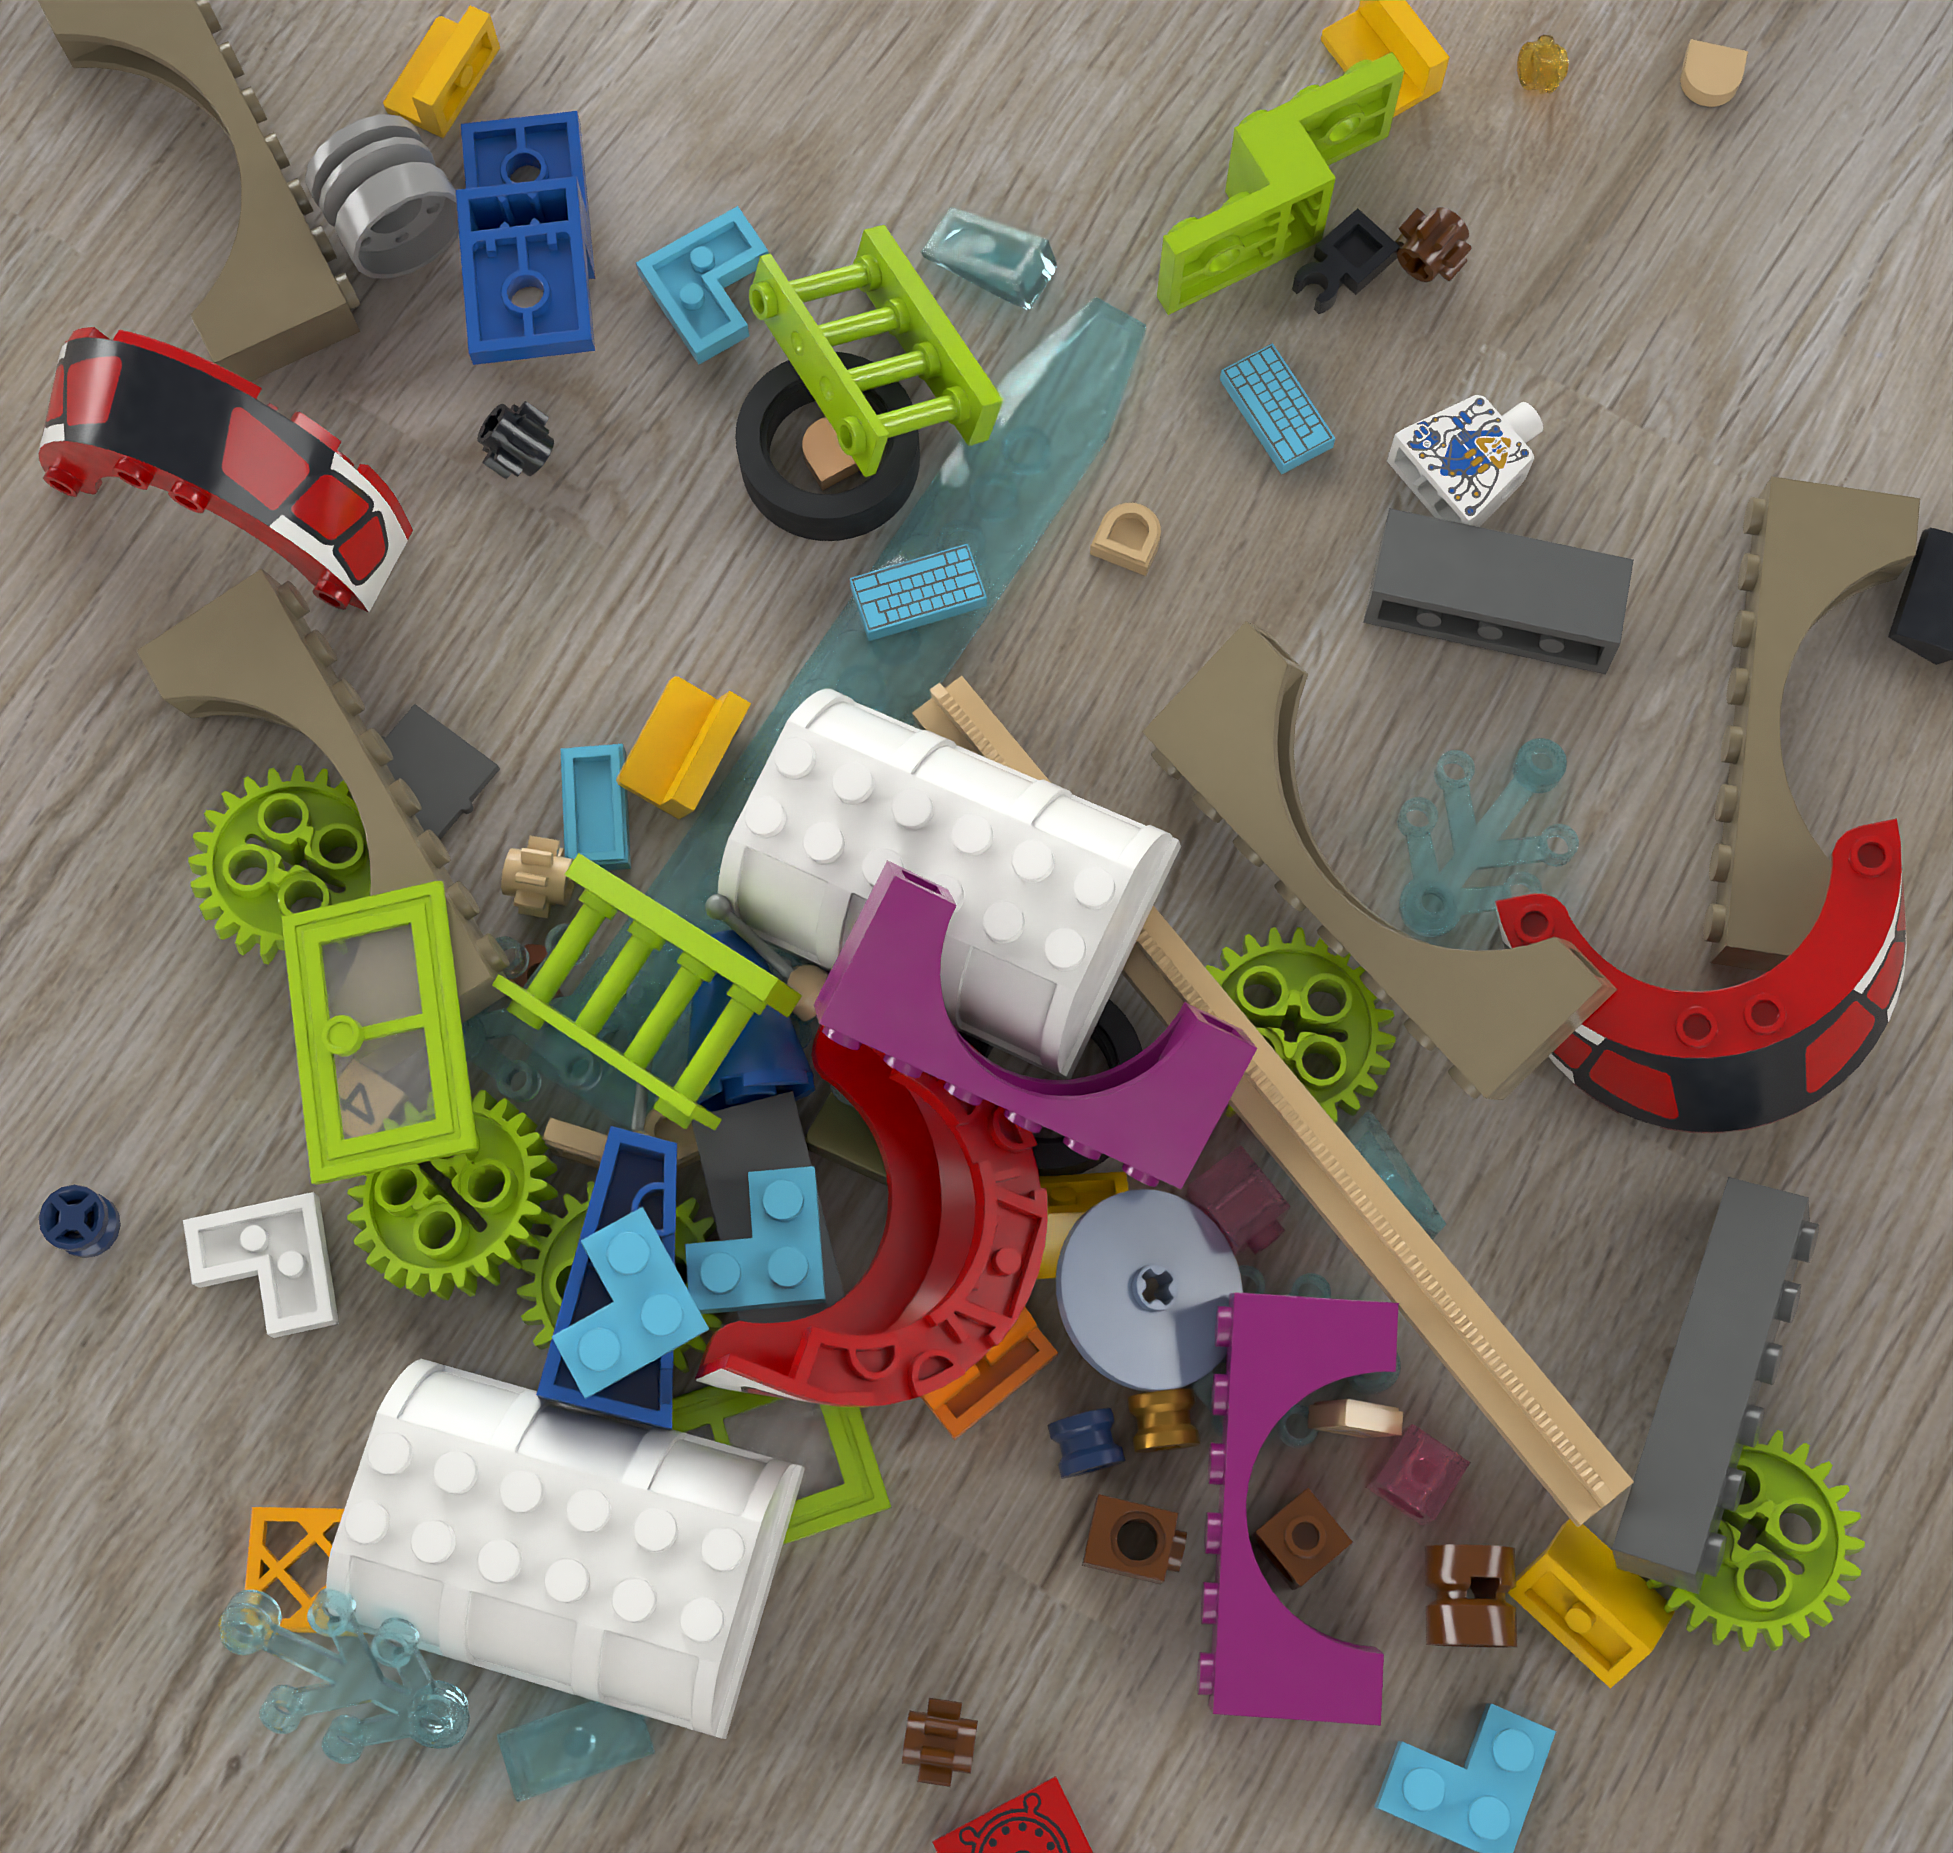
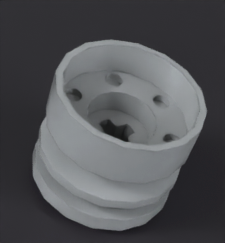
(384, 196)

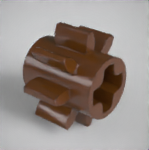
(1433, 244)
(939, 1742)

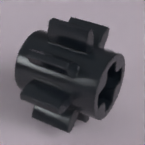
(515, 440)

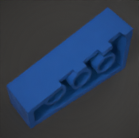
(631, 1175)

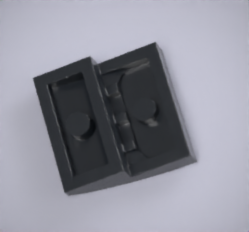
(1926, 604)

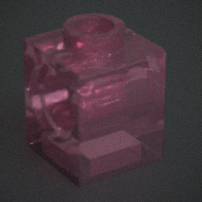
(1240, 1202)
(1418, 1475)

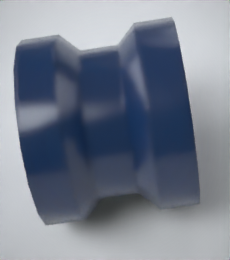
(68, 1211)
(1086, 1443)

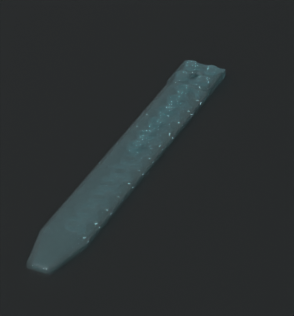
(984, 496)

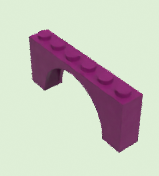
(1142, 1113)
(1262, 1653)

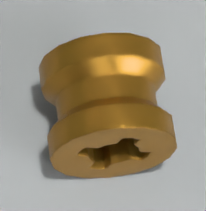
(1163, 1420)

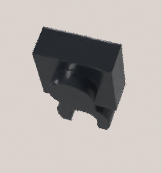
(1347, 256)

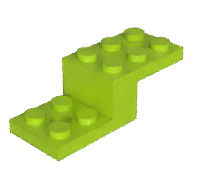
(1279, 182)

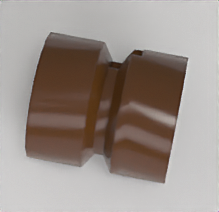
(1474, 1621)

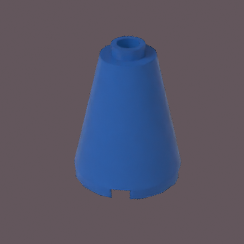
(764, 1057)

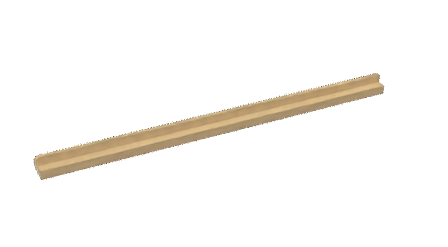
(1346, 1188)

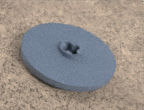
(1105, 1271)

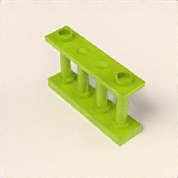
(905, 311)
(700, 961)

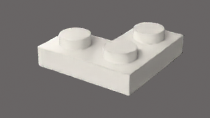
(280, 1244)

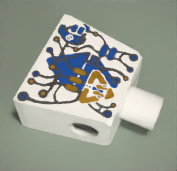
(1466, 458)

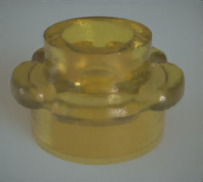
(1542, 64)

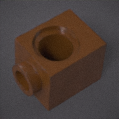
(1300, 1539)
(1102, 1547)

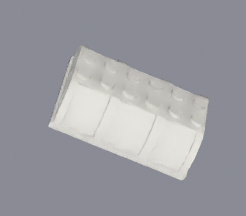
(1038, 876)
(564, 1544)

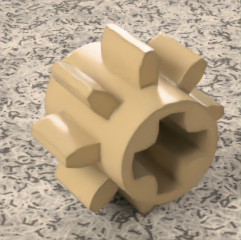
(537, 877)

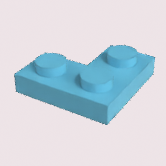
(691, 280)
(780, 1260)
(648, 1310)
(1483, 1800)

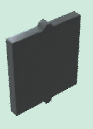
(438, 769)

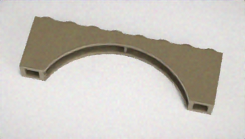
(276, 287)
(1805, 558)
(261, 661)
(1483, 1009)

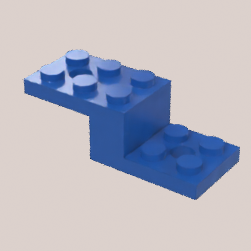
(525, 238)

